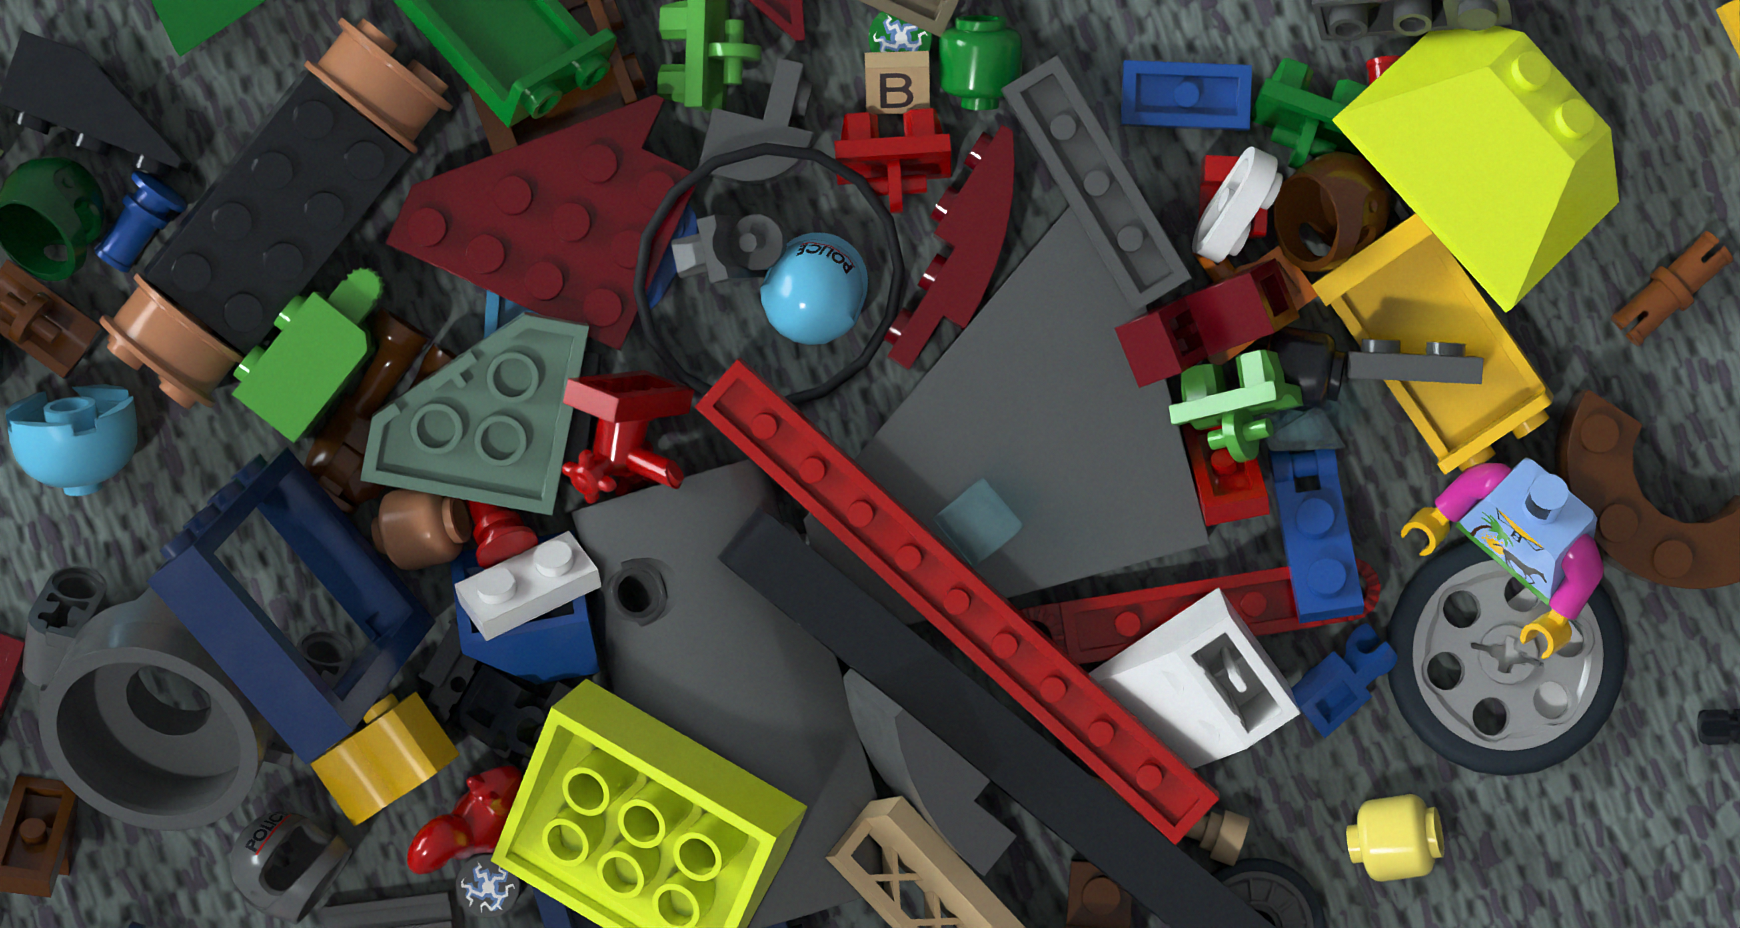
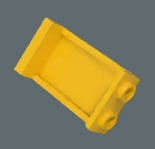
(1420, 293)

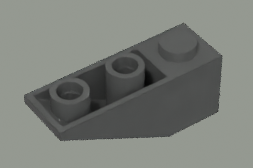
(1361, 18)

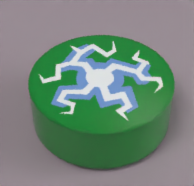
(896, 35)

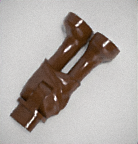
(341, 445)

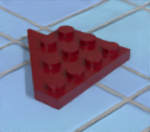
(554, 220)

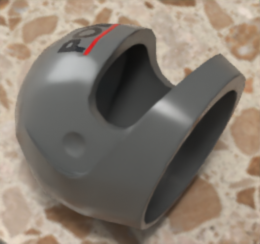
(291, 890)

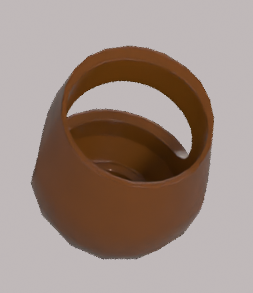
(1340, 200)

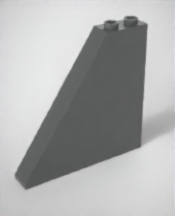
(1051, 422)

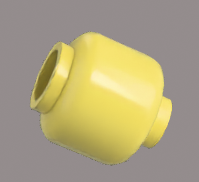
(1396, 838)

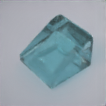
(1304, 432)
(978, 522)

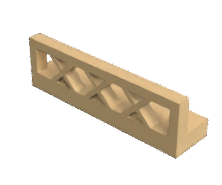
(925, 860)

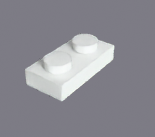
(527, 585)

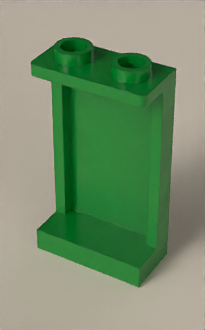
(514, 51)

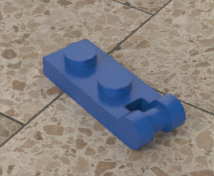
(1316, 536)

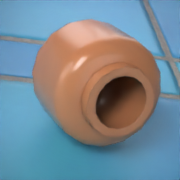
(421, 528)

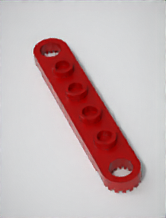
(1109, 623)

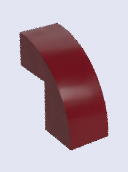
(1206, 322)

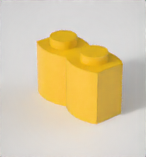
(385, 757)

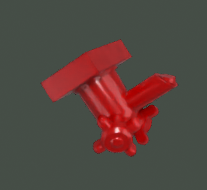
(624, 408)

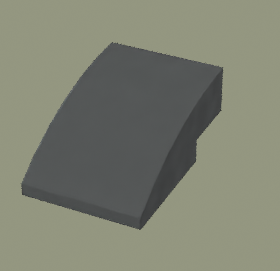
(927, 774)

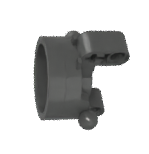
(121, 742)

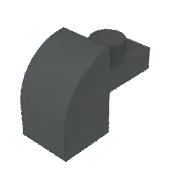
(733, 131)

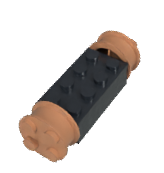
(275, 214)

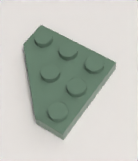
(486, 421)

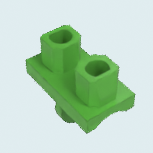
(712, 53)
(1260, 393)

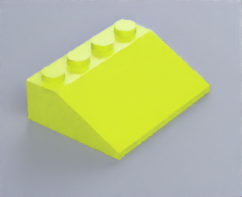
(642, 821)

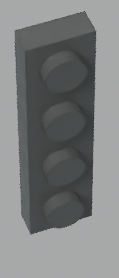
(1096, 183)

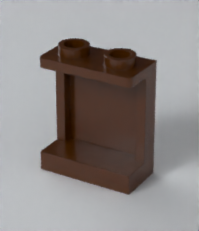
(614, 91)

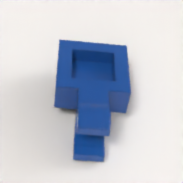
(1338, 685)

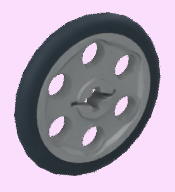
(1446, 716)

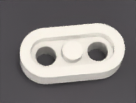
(1227, 217)

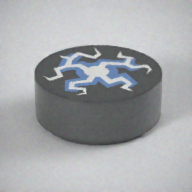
(486, 887)

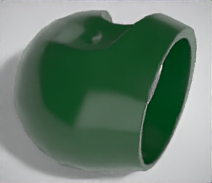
(48, 205)

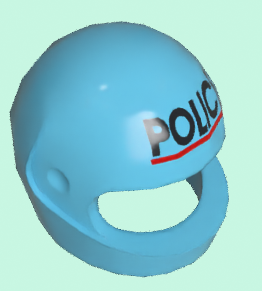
(815, 289)

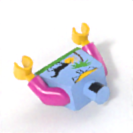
(1531, 530)

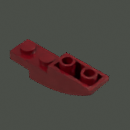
(975, 228)

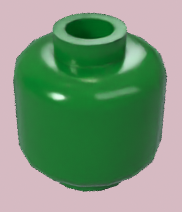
(979, 60)

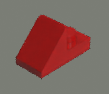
(1222, 485)

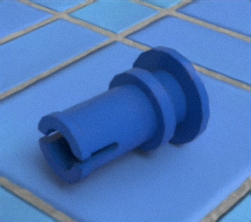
(139, 220)

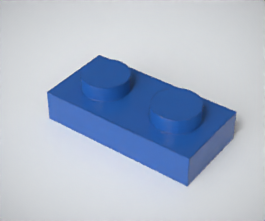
(1186, 95)

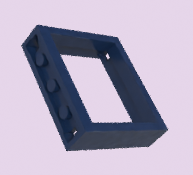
(249, 642)

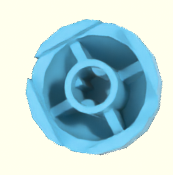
(74, 439)

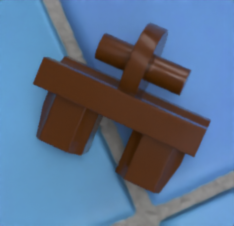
(43, 321)

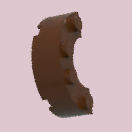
(1630, 533)

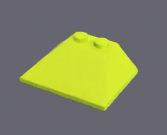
(1489, 152)

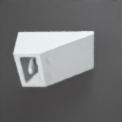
(1201, 683)

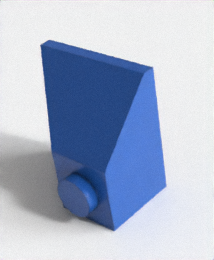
(540, 650)

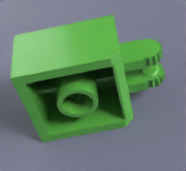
(313, 355)

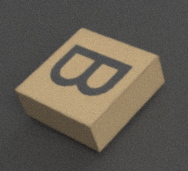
(897, 81)

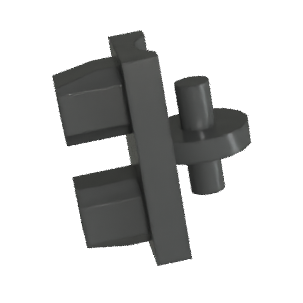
(730, 248)

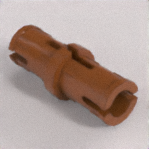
(1672, 288)

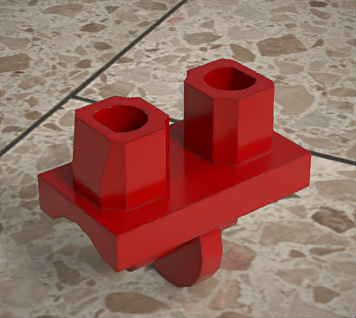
(895, 163)

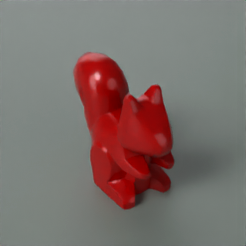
(471, 826)

